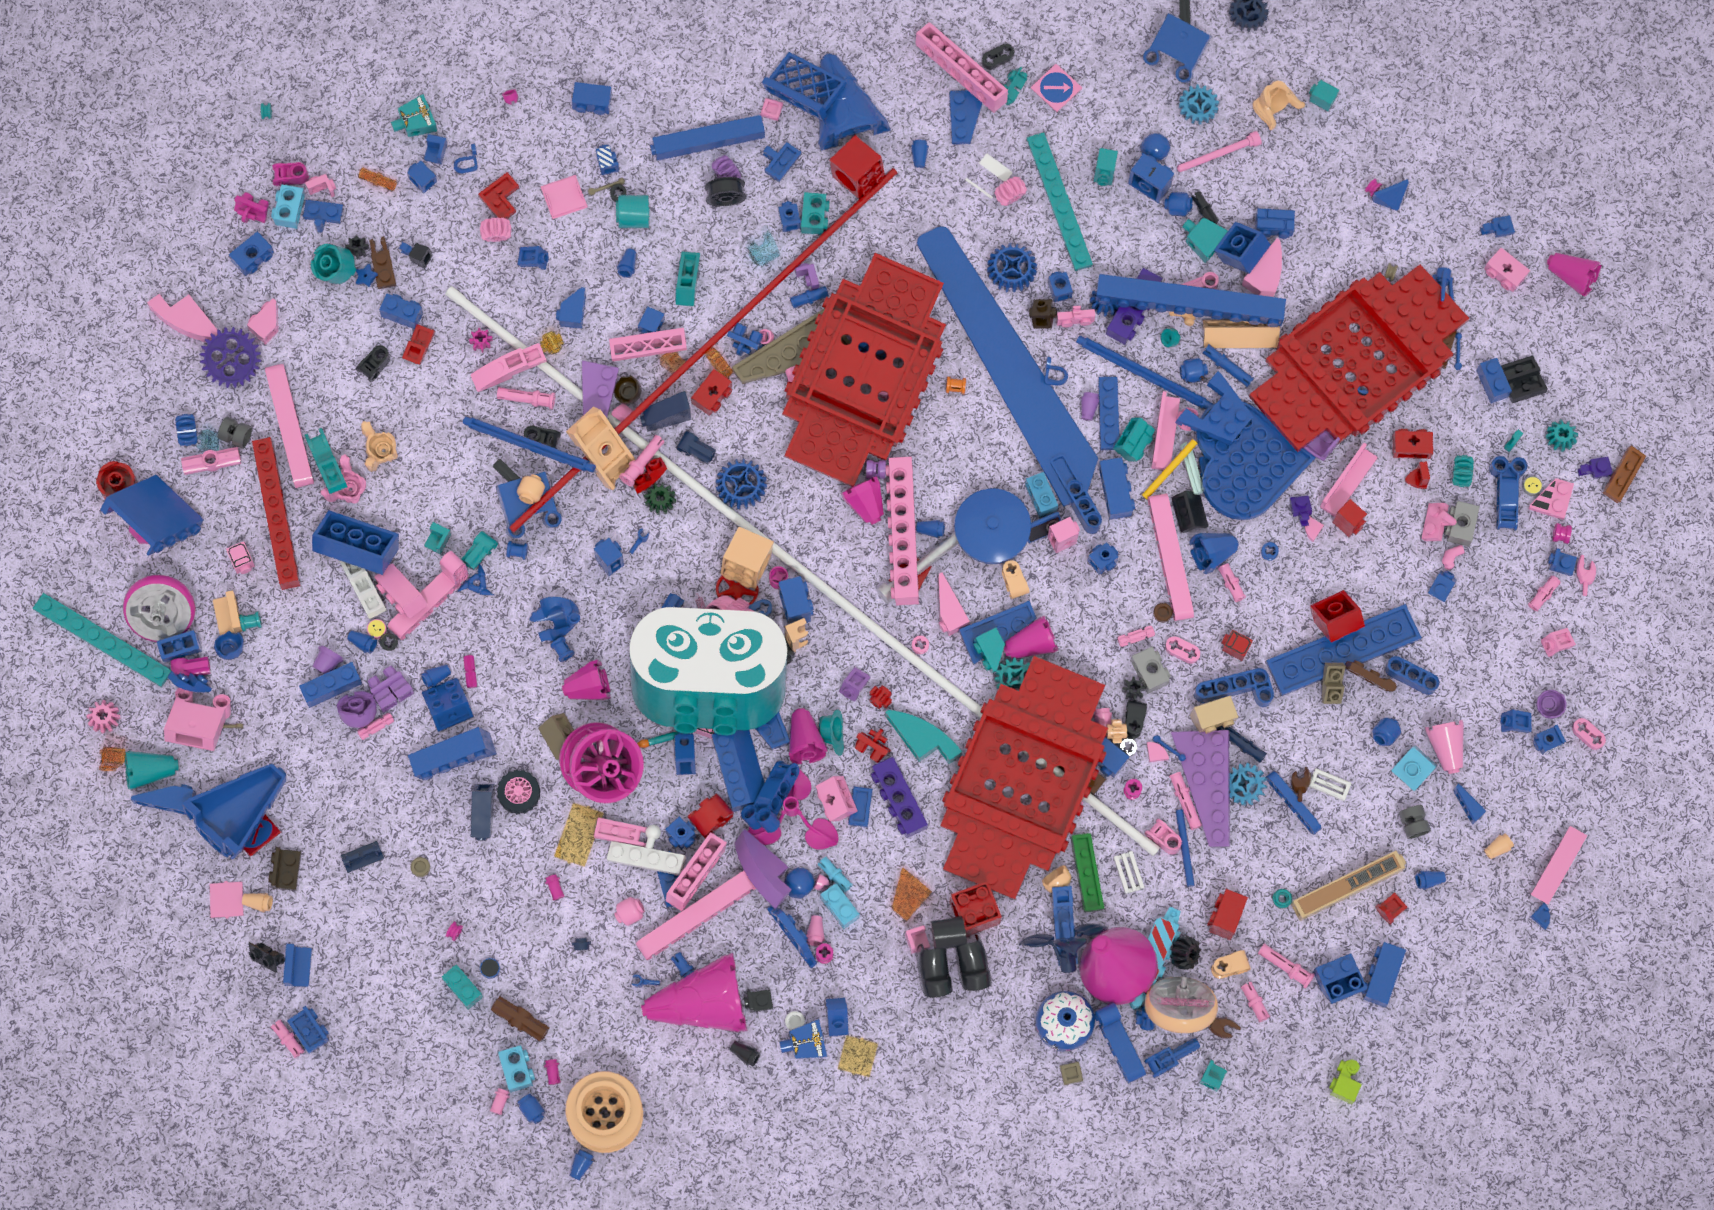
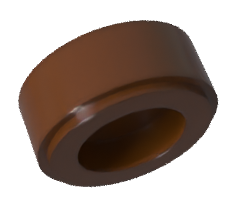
(1162, 612)

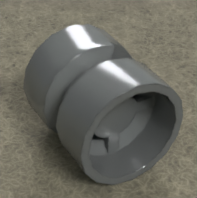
(241, 432)
(1419, 826)

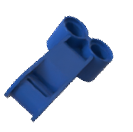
(1507, 490)
(771, 798)

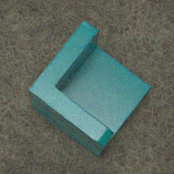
(438, 538)
(1213, 1076)

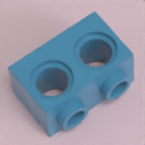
(1041, 495)

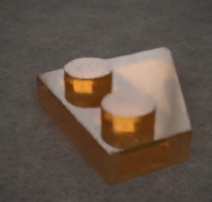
(909, 895)

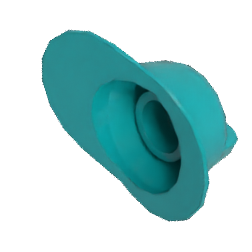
(832, 731)

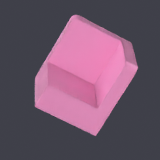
(915, 937)

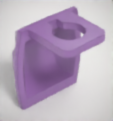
(1322, 446)

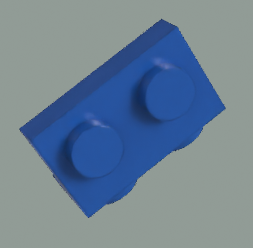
(308, 1030)

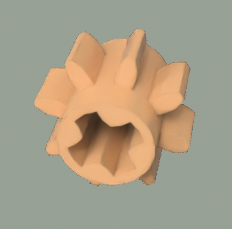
(1116, 731)

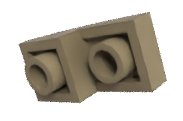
(1332, 683)

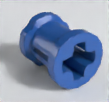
(517, 550)
(562, 649)

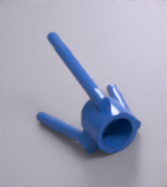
(1444, 278)

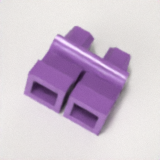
(395, 683)

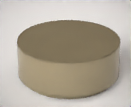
(420, 867)

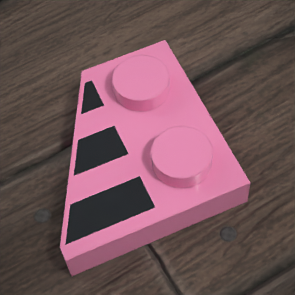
(1553, 499)

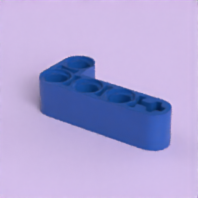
(1233, 689)
(1119, 1042)

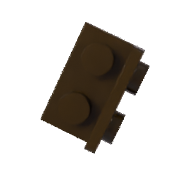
(285, 869)

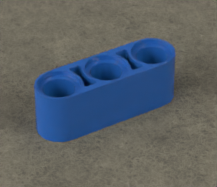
(1421, 674)

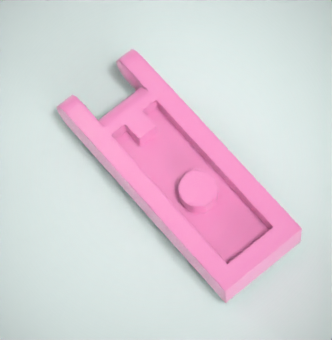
(619, 832)

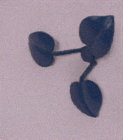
(1069, 945)

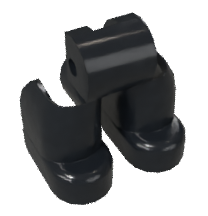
(970, 957)

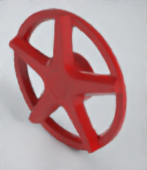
(736, 590)

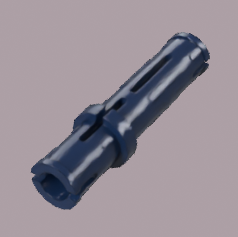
(1244, 744)

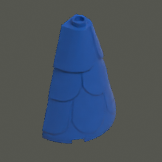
(851, 110)
(235, 808)

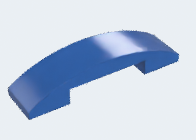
(1063, 914)

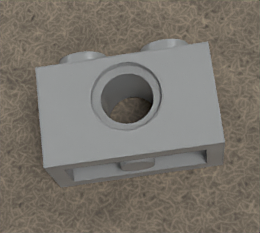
(1468, 514)
(1148, 658)

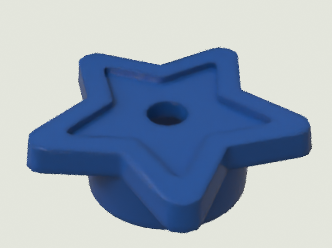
(370, 275)

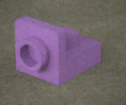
(811, 276)
(854, 684)

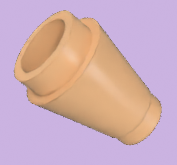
(1499, 846)
(258, 901)

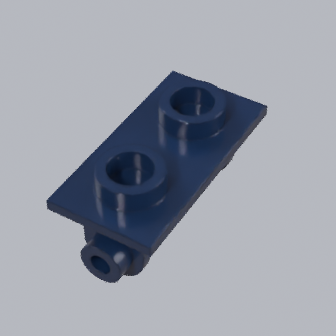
(362, 856)

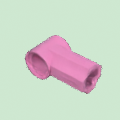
(1200, 282)

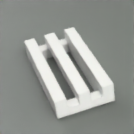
(1326, 791)
(1124, 857)

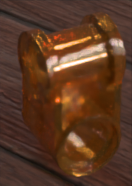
(111, 758)

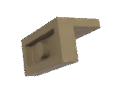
(555, 732)

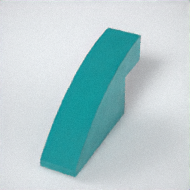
(922, 737)

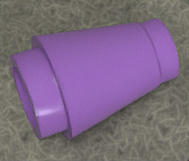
(1089, 404)

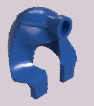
(561, 611)

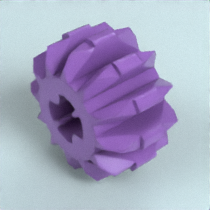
(724, 167)

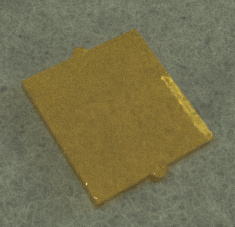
(857, 1056)

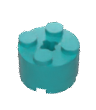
(333, 264)

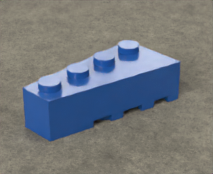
(452, 753)

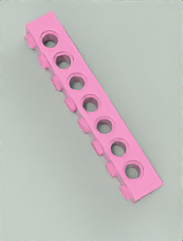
(902, 468)

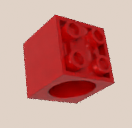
(857, 167)
(976, 907)

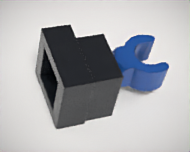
(418, 254)

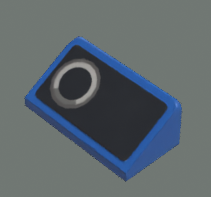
(1041, 527)

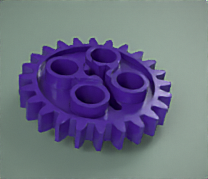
(218, 343)

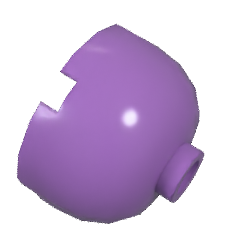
(357, 710)

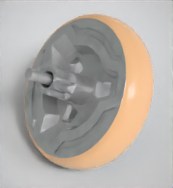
(1181, 1018)

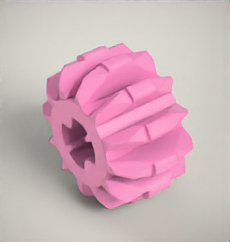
(1010, 191)
(495, 229)
(95, 714)

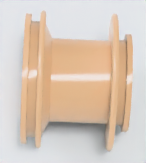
(607, 1086)

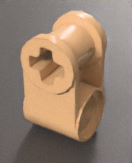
(1014, 582)
(1234, 965)

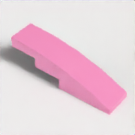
(1559, 864)

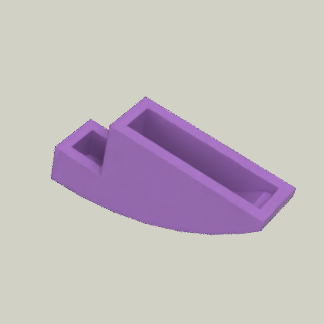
(762, 868)

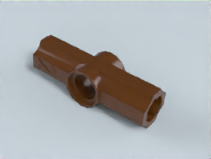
(520, 1019)

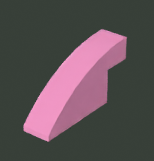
(1266, 274)
(184, 317)

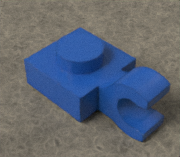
(1500, 226)

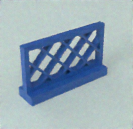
(798, 99)

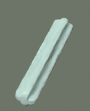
(1193, 471)

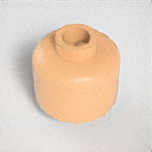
(530, 489)

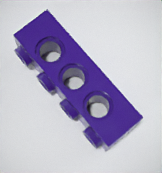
(1122, 332)
(890, 769)

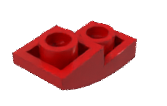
(654, 471)

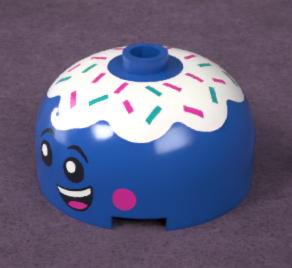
(1062, 1033)

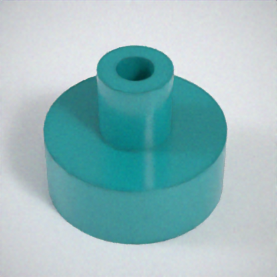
(1170, 337)

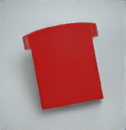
(1419, 477)
(1391, 908)

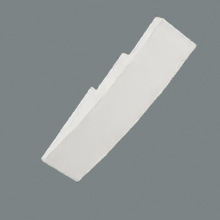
(364, 589)

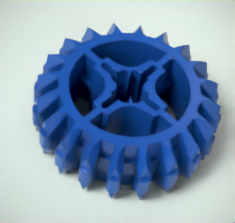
(1002, 278)
(735, 498)

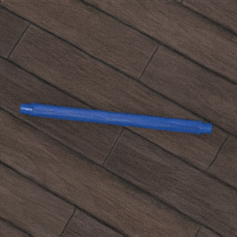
(1143, 372)
(529, 444)

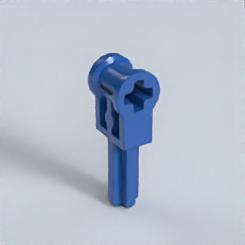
(1168, 1059)

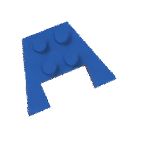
(1225, 419)

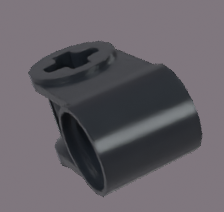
(371, 366)
(543, 435)
(1135, 716)

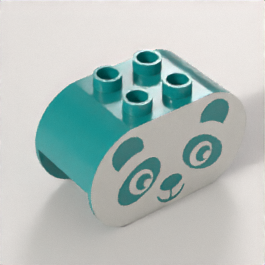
(708, 669)

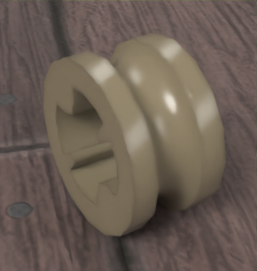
(1390, 271)

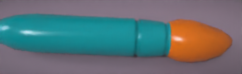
(657, 740)

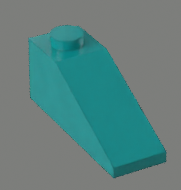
(687, 278)

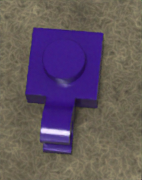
(1597, 467)
(1301, 507)

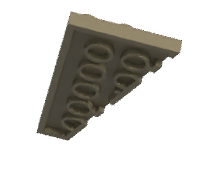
(778, 354)

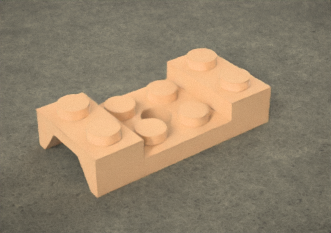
(591, 434)

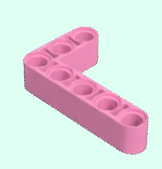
(452, 574)

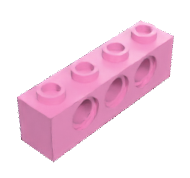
(696, 871)

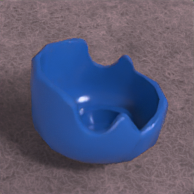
(1156, 146)
(223, 648)
(800, 881)

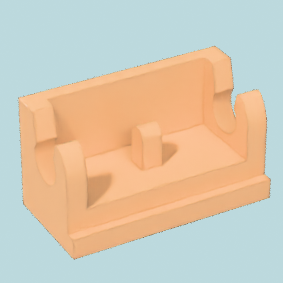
(794, 632)

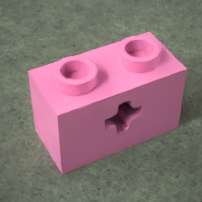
(1504, 261)
(1063, 534)
(836, 798)

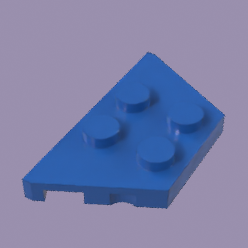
(796, 937)

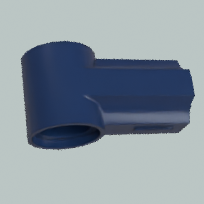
(693, 446)

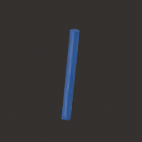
(1185, 848)

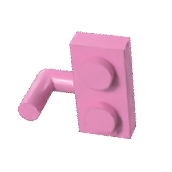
(1435, 521)

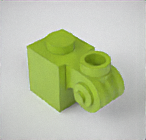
(1344, 1087)

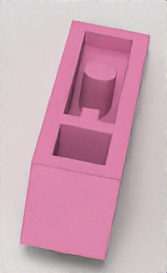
(950, 611)

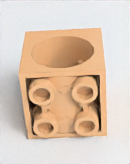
(746, 558)

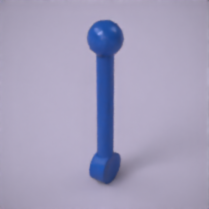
(1458, 365)
(1157, 739)

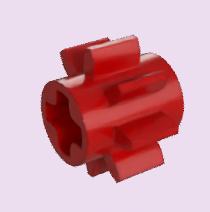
(880, 697)

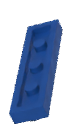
(1108, 412)

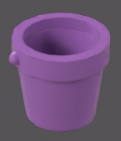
(326, 660)

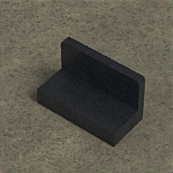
(1189, 511)

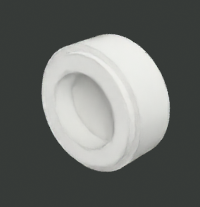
(794, 1020)

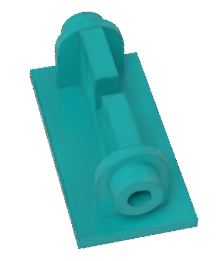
(1015, 79)

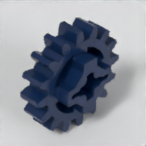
(1256, 17)

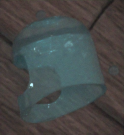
(764, 253)

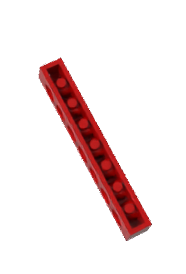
(276, 513)

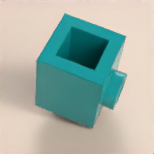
(1323, 95)

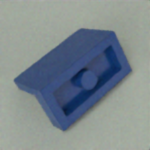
(297, 966)

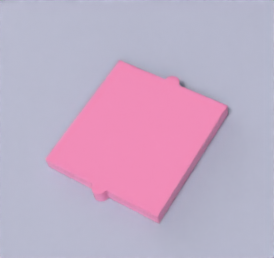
(226, 899)

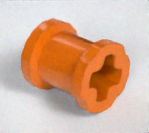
(955, 385)

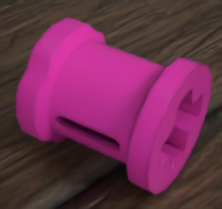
(1138, 788)
(824, 946)

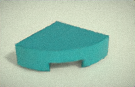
(1513, 441)

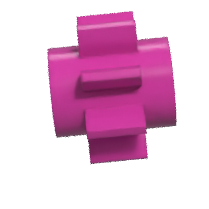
(475, 340)

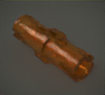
(377, 179)

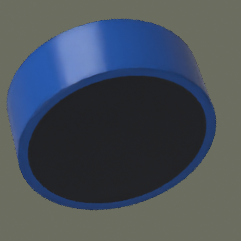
(490, 968)

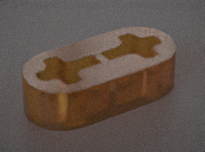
(718, 362)

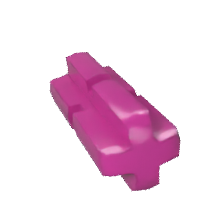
(469, 665)

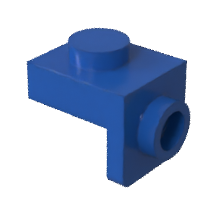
(1442, 585)

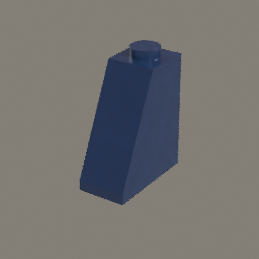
(667, 412)
(482, 811)

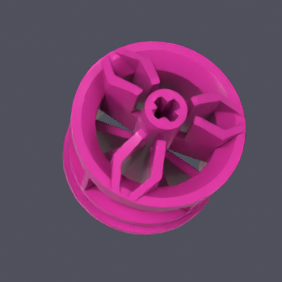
(601, 762)

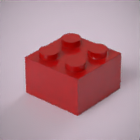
(1337, 616)
(1227, 916)

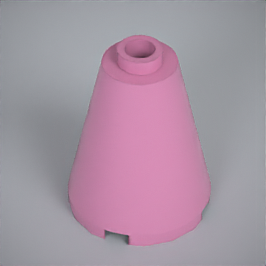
(1448, 745)

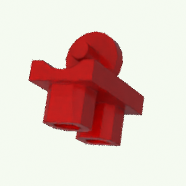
(879, 749)

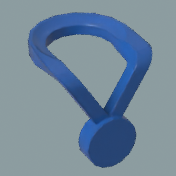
(470, 169)
(1054, 382)

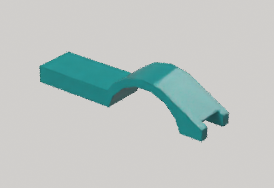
(326, 462)

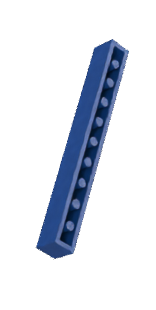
(1190, 300)

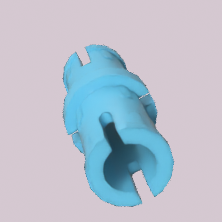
(835, 874)

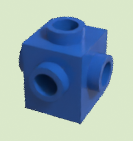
(1103, 558)
(677, 827)

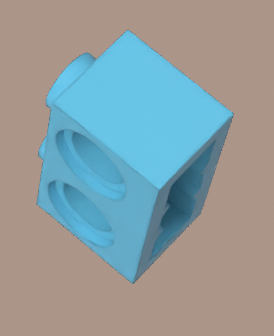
(292, 206)
(511, 1070)

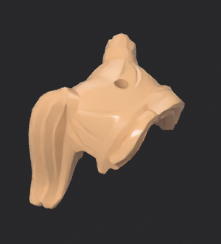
(1274, 99)
(375, 444)

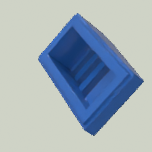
(1471, 807)

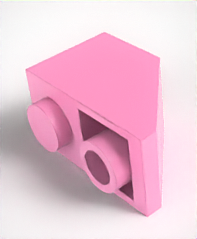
(265, 323)

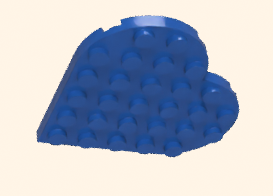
(1252, 471)

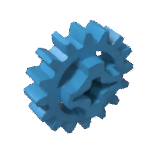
(1206, 101)
(1253, 783)

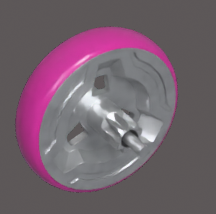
(152, 592)

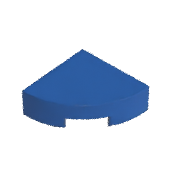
(1542, 916)

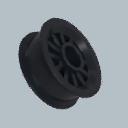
(725, 191)

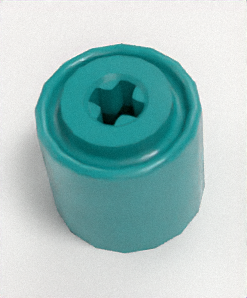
(632, 211)

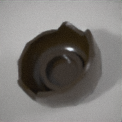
(627, 390)

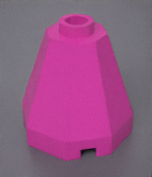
(865, 500)
(587, 683)

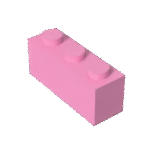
(400, 591)

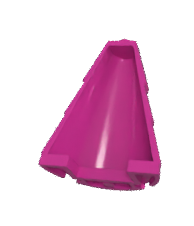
(701, 999)

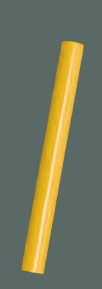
(1169, 469)

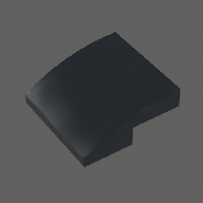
(1524, 379)

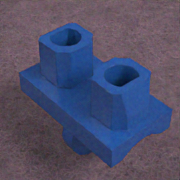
(738, 334)

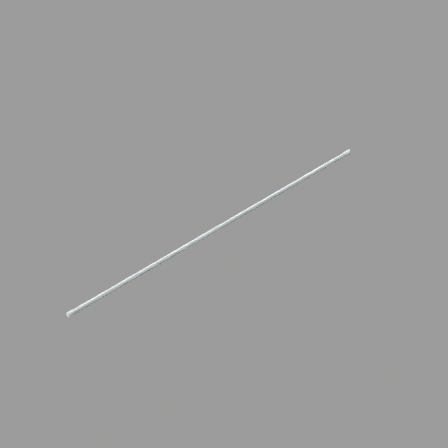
(1146, 843)

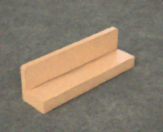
(1239, 334)

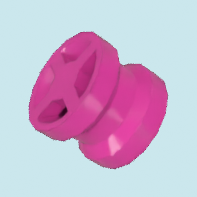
(1562, 533)

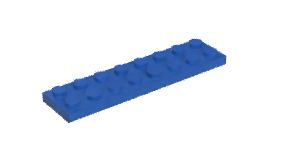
(1378, 637)

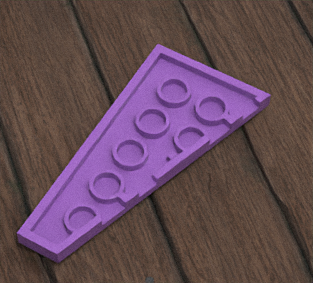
(1208, 779)

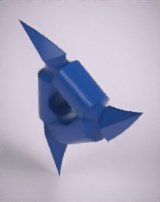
(480, 576)

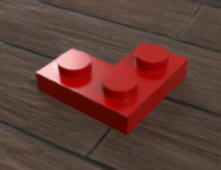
(495, 196)

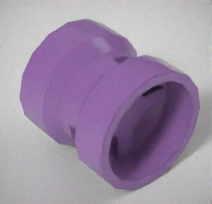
(871, 469)

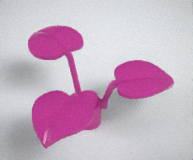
(821, 833)

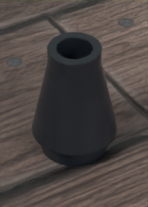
(747, 1054)

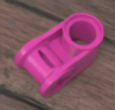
(286, 174)

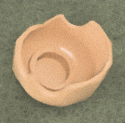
(1057, 878)

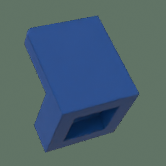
(435, 149)

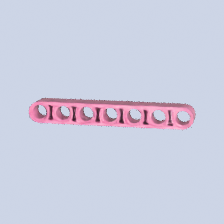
(289, 425)
(1171, 556)
(694, 915)

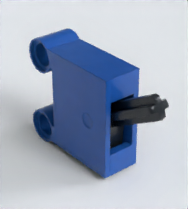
(1179, 41)
(513, 506)

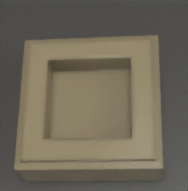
(1071, 1073)

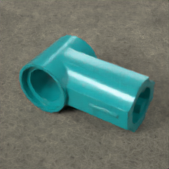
(479, 550)

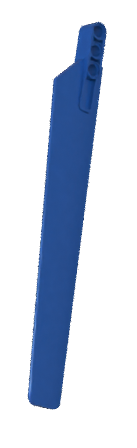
(1033, 403)

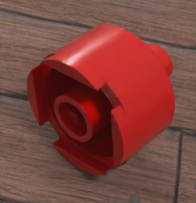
(114, 472)
(711, 816)

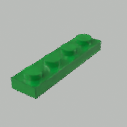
(1087, 872)

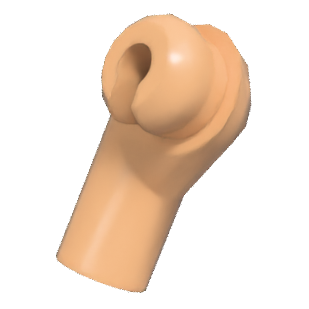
(1189, 318)

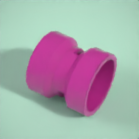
(777, 574)

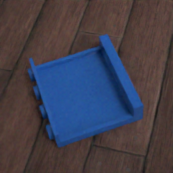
(154, 513)

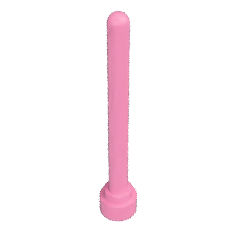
(1251, 140)

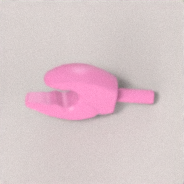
(1585, 576)

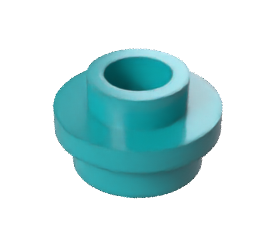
(1282, 892)

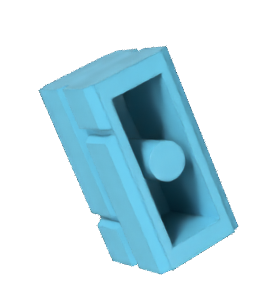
(839, 906)

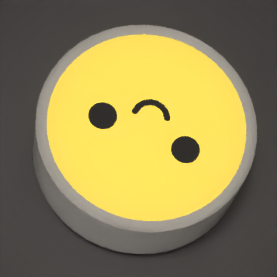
(1532, 486)

